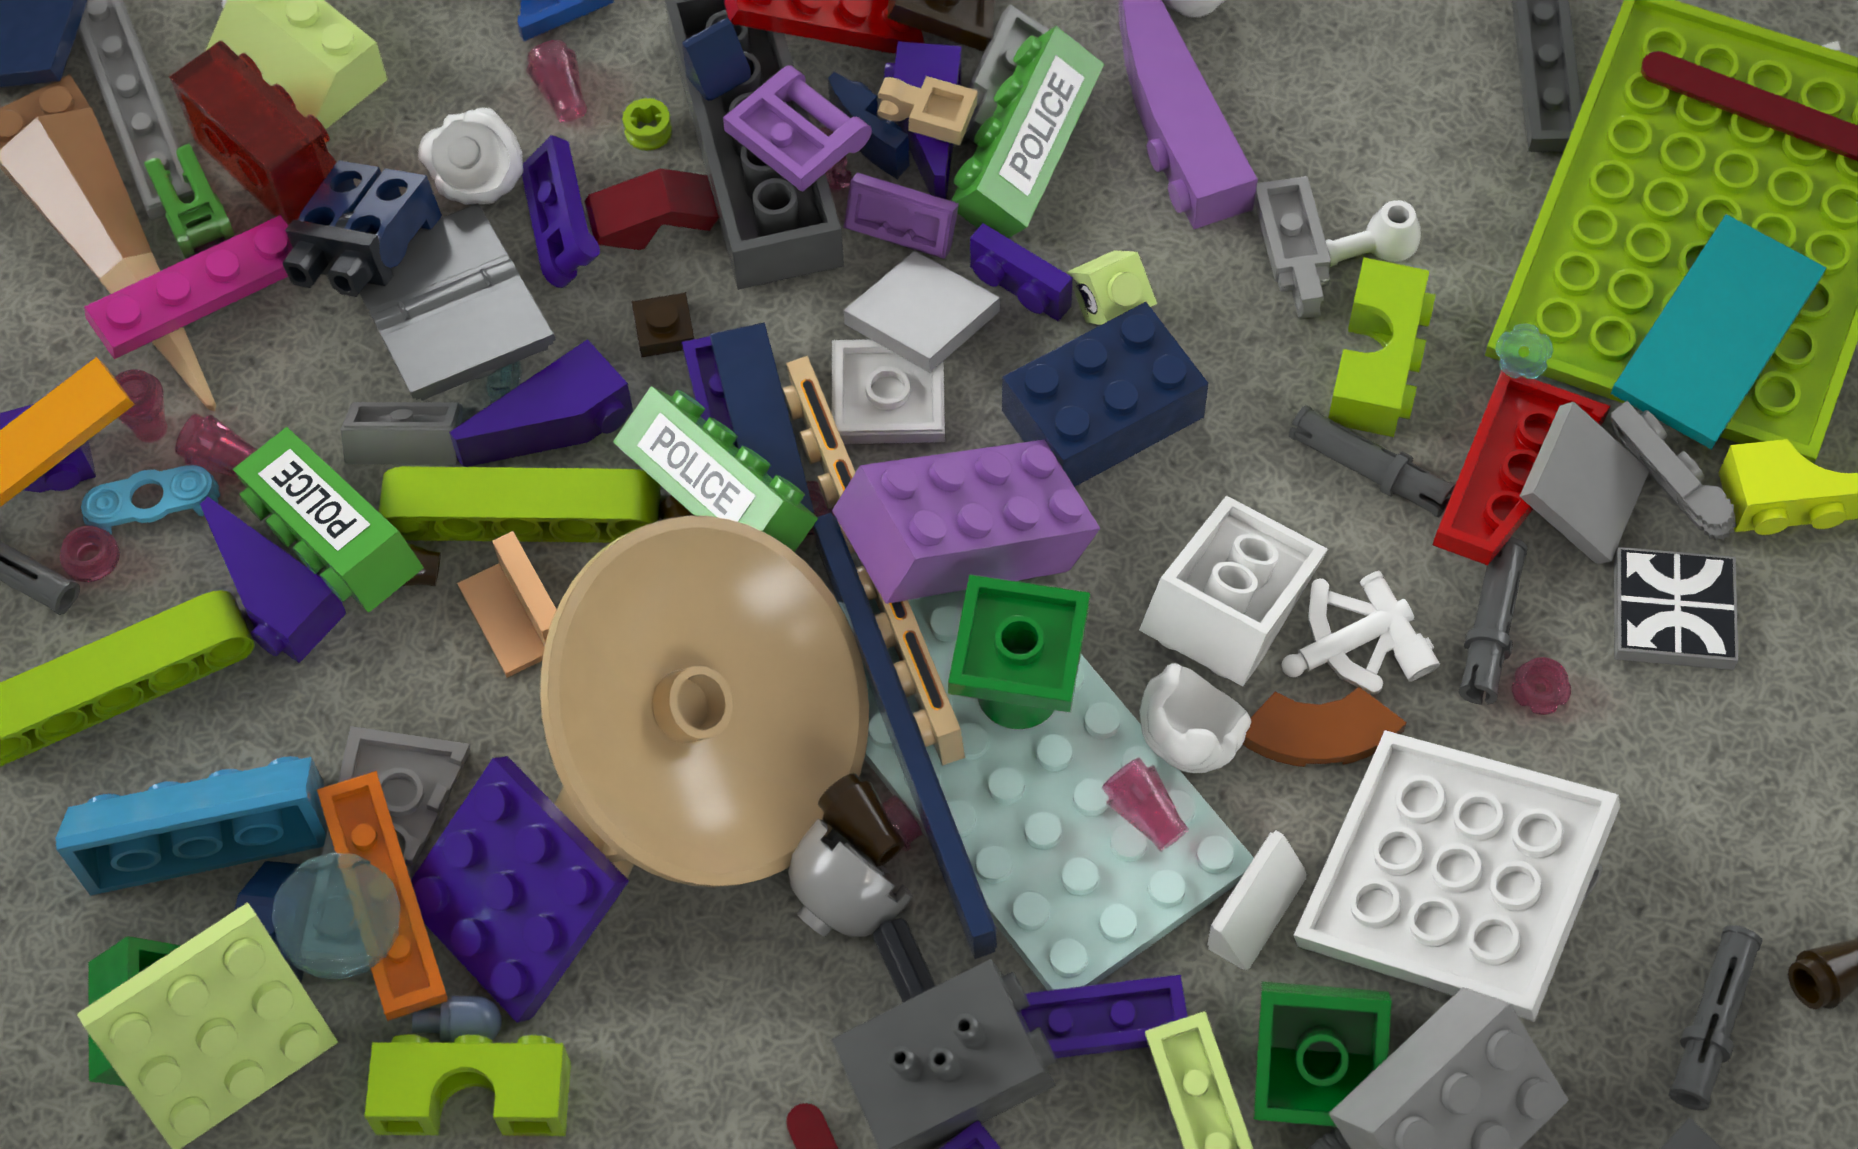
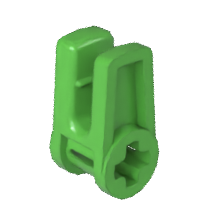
(192, 222)

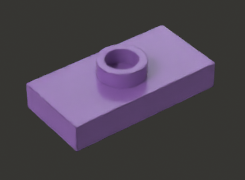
(901, 215)

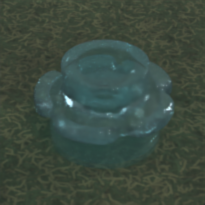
(1509, 345)

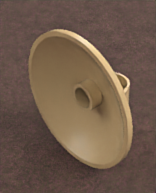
(700, 701)

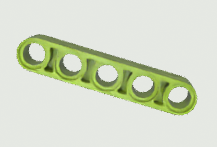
(532, 502)
(120, 672)

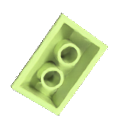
(306, 50)

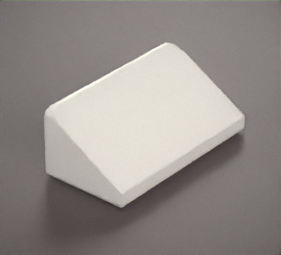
(1257, 902)

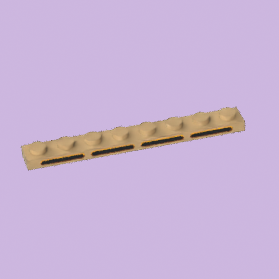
(896, 621)

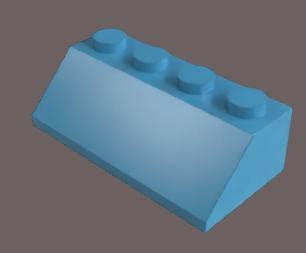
(194, 825)

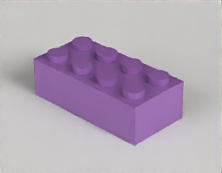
(964, 513)

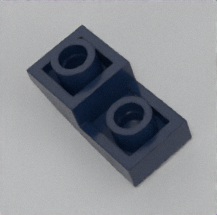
(888, 142)

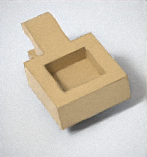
(934, 110)

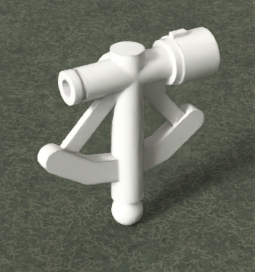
(1384, 618)

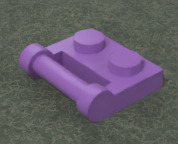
(785, 137)

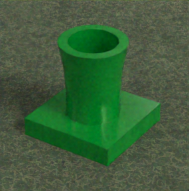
(1018, 649)

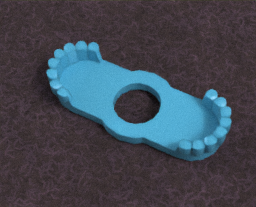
(182, 486)

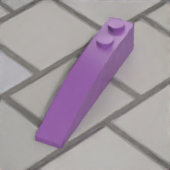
(1182, 120)

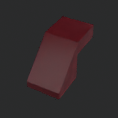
(635, 209)

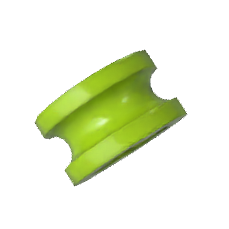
(648, 137)

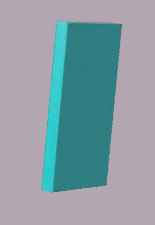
(1718, 331)

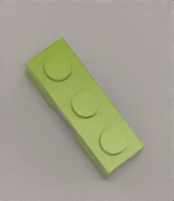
(1373, 385)
(416, 1078)

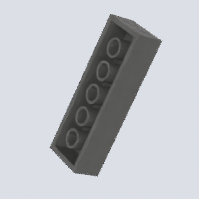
(764, 219)

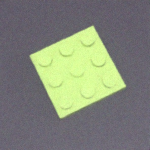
(208, 1027)

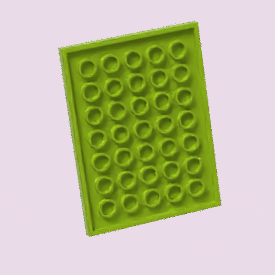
(1652, 183)

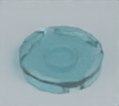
(336, 916)

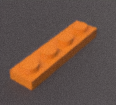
(363, 826)

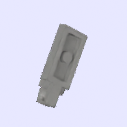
(998, 62)
(1294, 241)

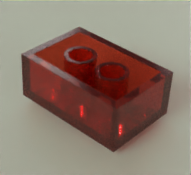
(253, 130)

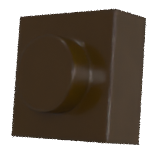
(662, 324)

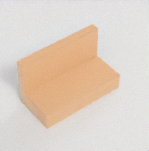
(511, 606)

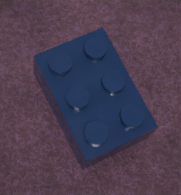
(1106, 394)

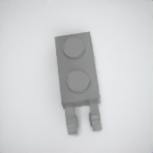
(1675, 473)

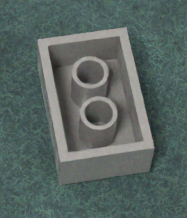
(1455, 1084)

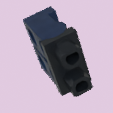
(358, 230)

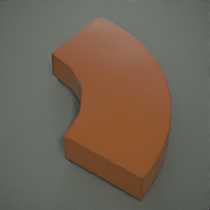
(1320, 733)

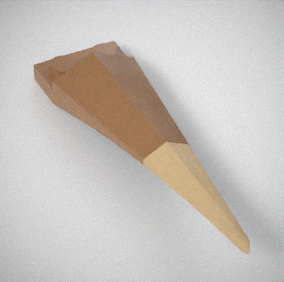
(68, 174)

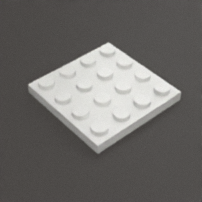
(1458, 872)

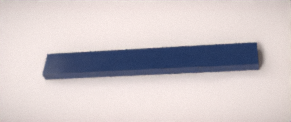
(906, 739)

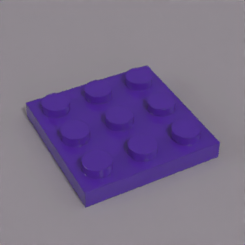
(514, 888)

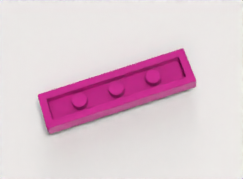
(191, 288)

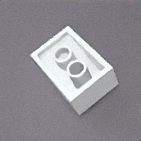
(1231, 590)

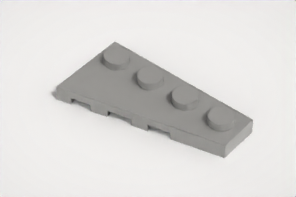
(414, 777)

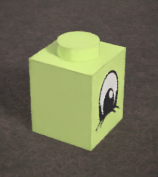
(1111, 286)

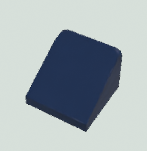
(715, 60)

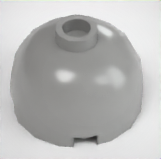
(841, 886)

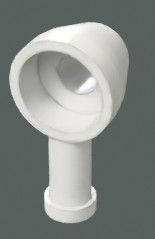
(1382, 237)

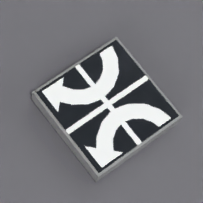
(1675, 608)

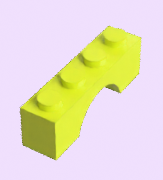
(1781, 489)

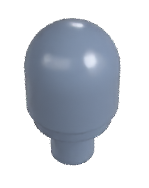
(459, 1017)

